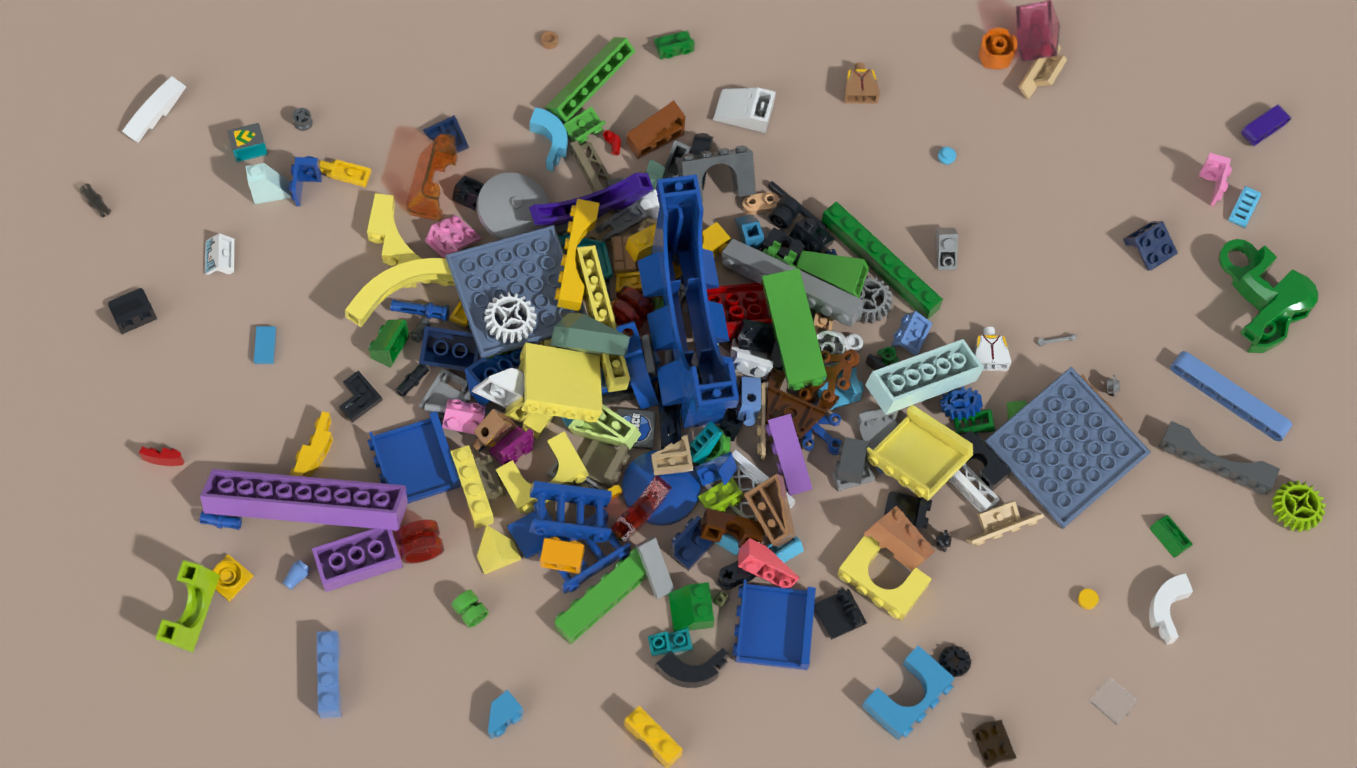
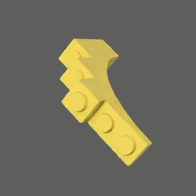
(383, 230)

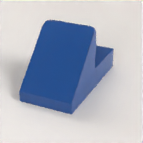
(718, 468)

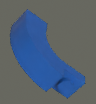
(641, 381)

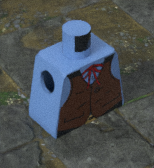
(749, 407)

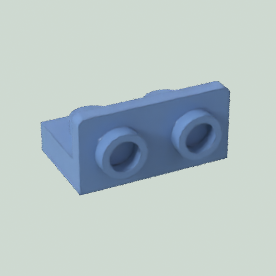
(912, 332)

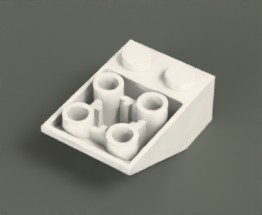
(745, 108)

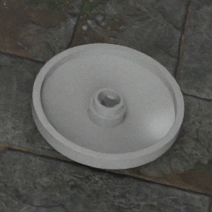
(506, 202)

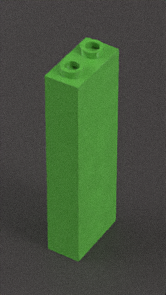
(794, 329)

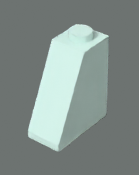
(266, 184)

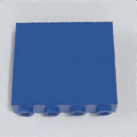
(416, 458)
(774, 626)

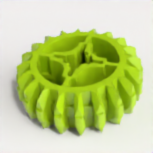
(1284, 500)

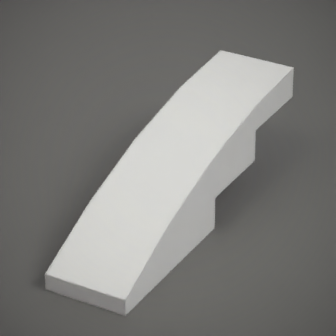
(152, 110)

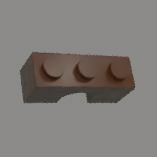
(717, 523)

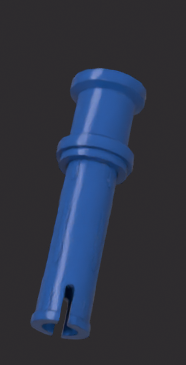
(429, 311)

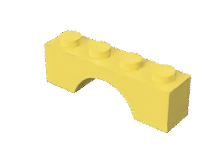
(472, 487)

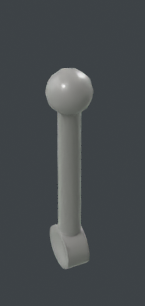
(1041, 342)

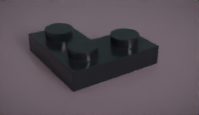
(363, 398)

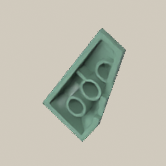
(588, 335)

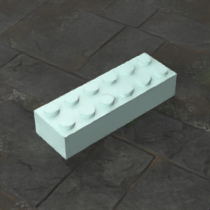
(924, 376)

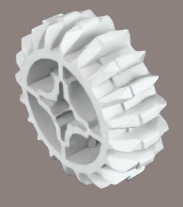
(504, 331)

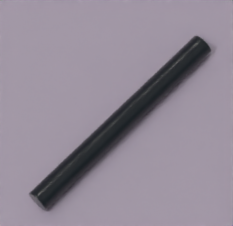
(778, 190)

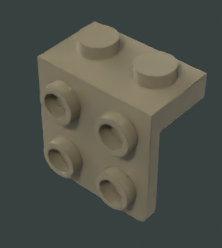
(605, 462)

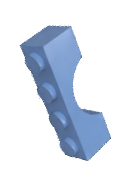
(328, 674)

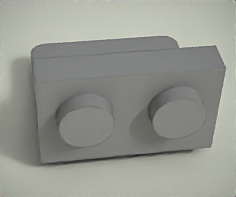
(876, 426)

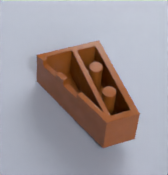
(657, 130)

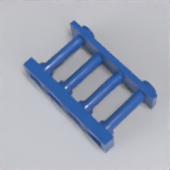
(570, 494)
(621, 552)

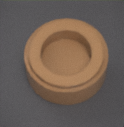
(549, 39)

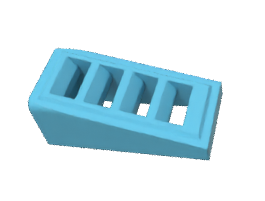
(1249, 196)

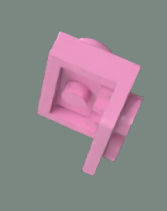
(463, 416)

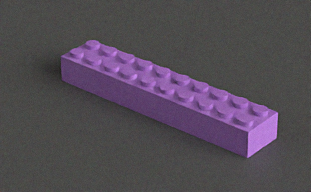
(304, 499)

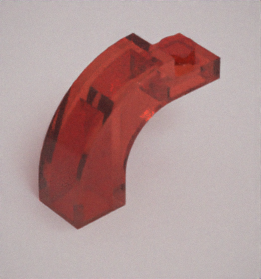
(642, 509)

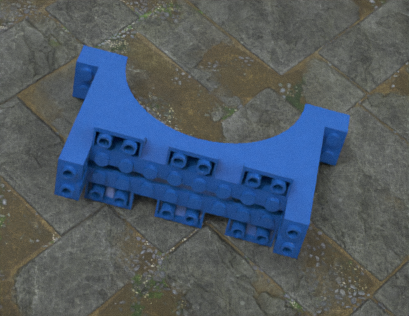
(680, 241)

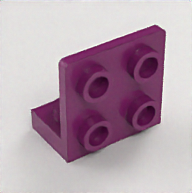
(513, 446)

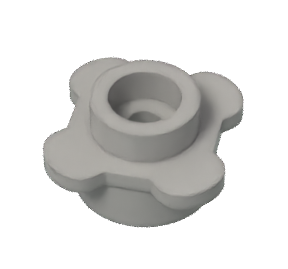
(1113, 385)

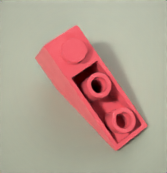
(765, 564)

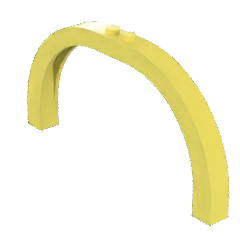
(406, 274)

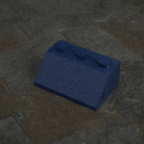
(448, 348)

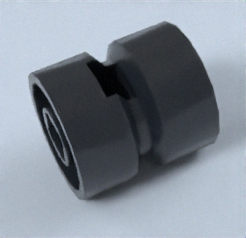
(785, 213)

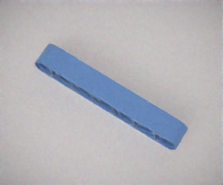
(1231, 396)

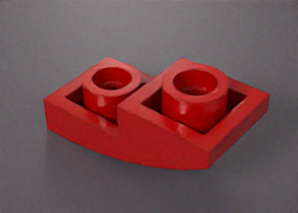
(165, 457)

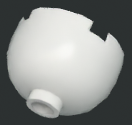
(832, 342)

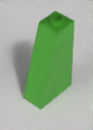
(838, 271)

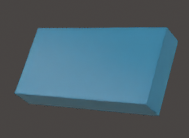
(265, 345)

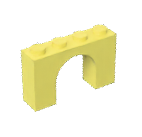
(570, 471)
(896, 601)

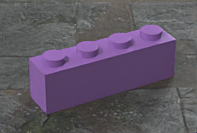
(789, 453)

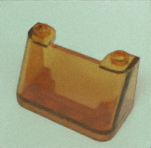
(424, 193)

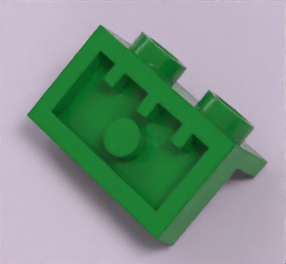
(674, 45)

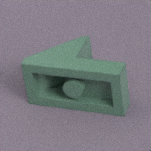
(655, 172)

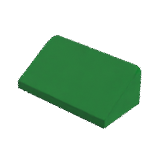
(1170, 536)

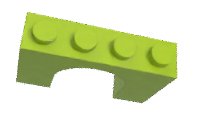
(201, 588)

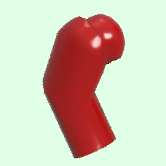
(614, 140)

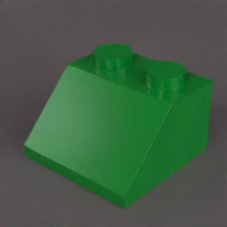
(389, 342)
(691, 607)

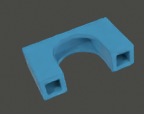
(898, 718)

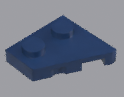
(451, 127)

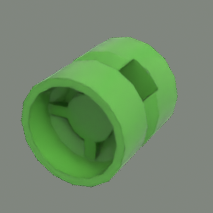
(468, 606)

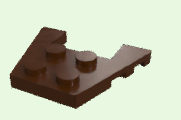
(803, 413)

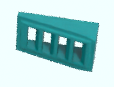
(699, 447)

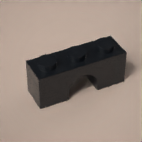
(994, 470)

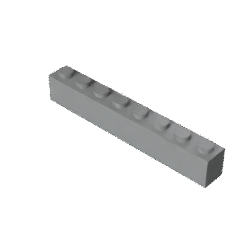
(820, 295)

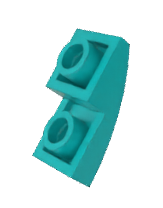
(665, 642)

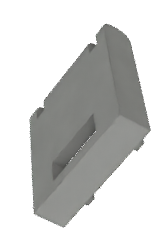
(440, 392)

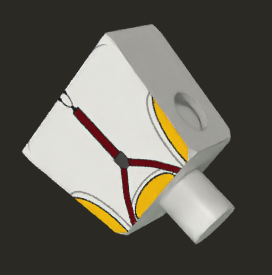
(992, 351)

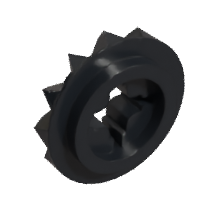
(962, 667)

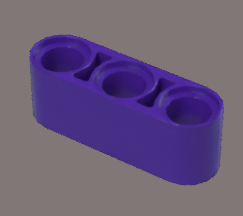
(1265, 125)

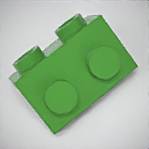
(583, 125)

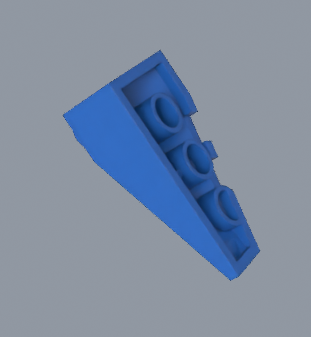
(486, 367)

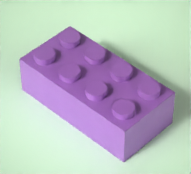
(356, 558)

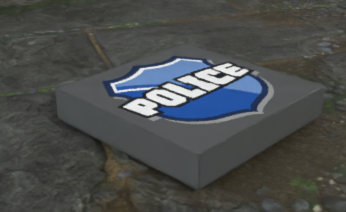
(644, 422)

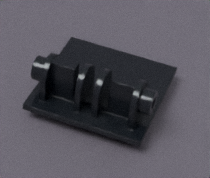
(840, 613)

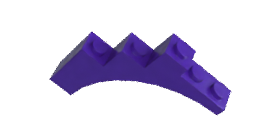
(613, 197)

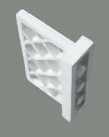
(755, 475)

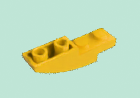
(312, 456)

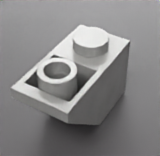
(946, 248)

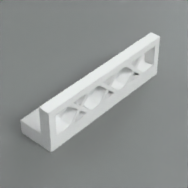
(970, 492)

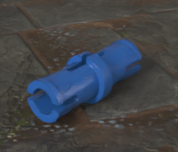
(221, 520)

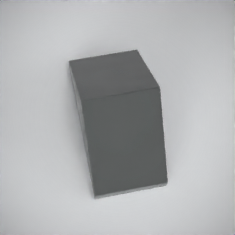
(678, 149)

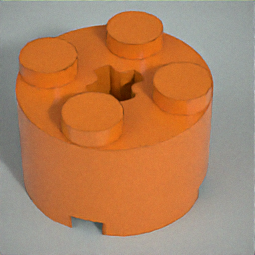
(997, 49)

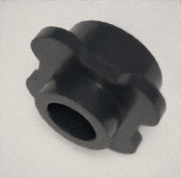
(944, 540)

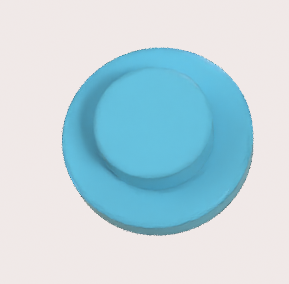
(947, 155)

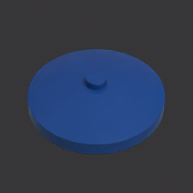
(678, 502)

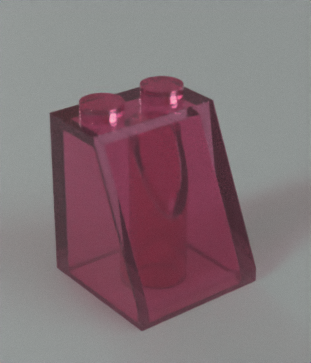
(1037, 30)

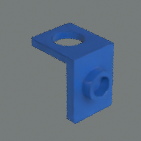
(634, 345)

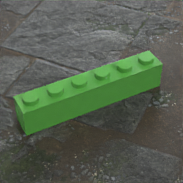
(590, 78)
(601, 598)

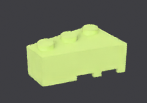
(608, 429)

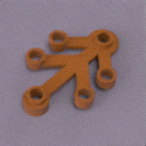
(832, 375)

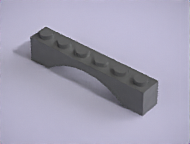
(1256, 475)

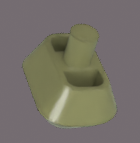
(721, 598)

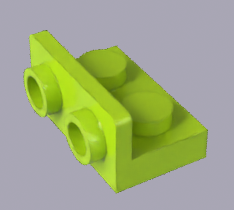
(722, 496)

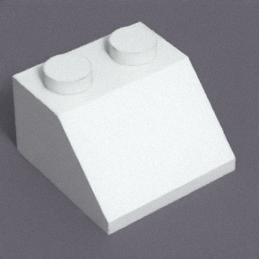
(502, 387)

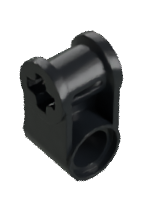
(736, 574)

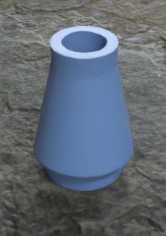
(296, 574)

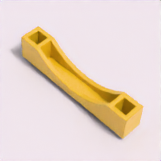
(572, 288)

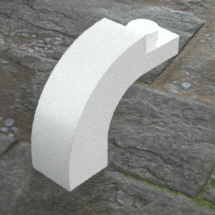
(1159, 611)

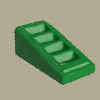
(982, 428)

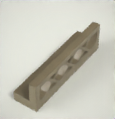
(585, 166)

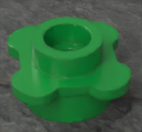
(888, 351)

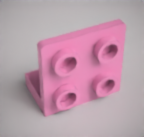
(1216, 169)
(451, 236)

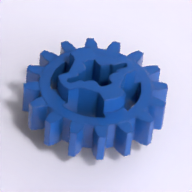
(961, 403)

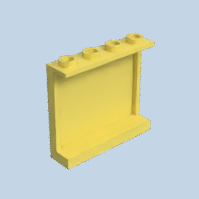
(561, 382)
(921, 453)

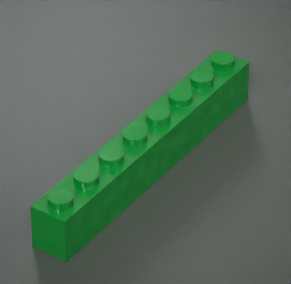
(882, 260)

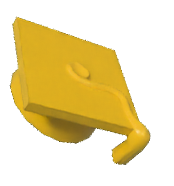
(232, 577)

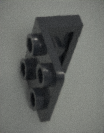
(132, 310)
(913, 508)

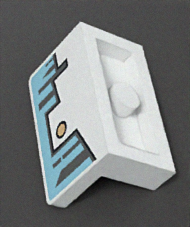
(219, 254)

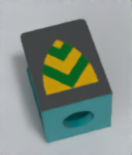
(247, 142)

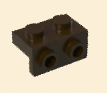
(993, 743)

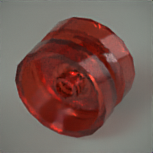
(630, 307)
(419, 541)

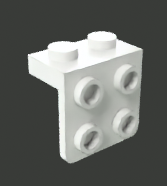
(750, 362)

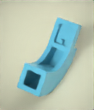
(550, 126)

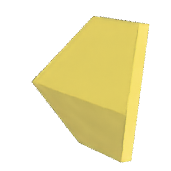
(496, 551)

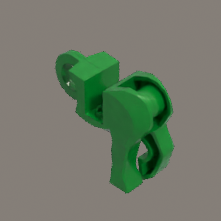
(1278, 306)

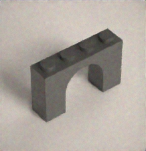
(738, 160)

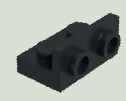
(467, 191)
(755, 336)

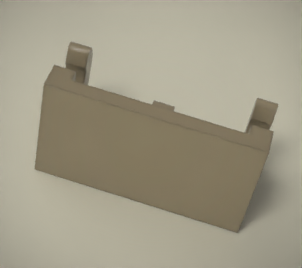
(489, 478)

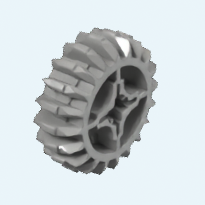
(872, 290)

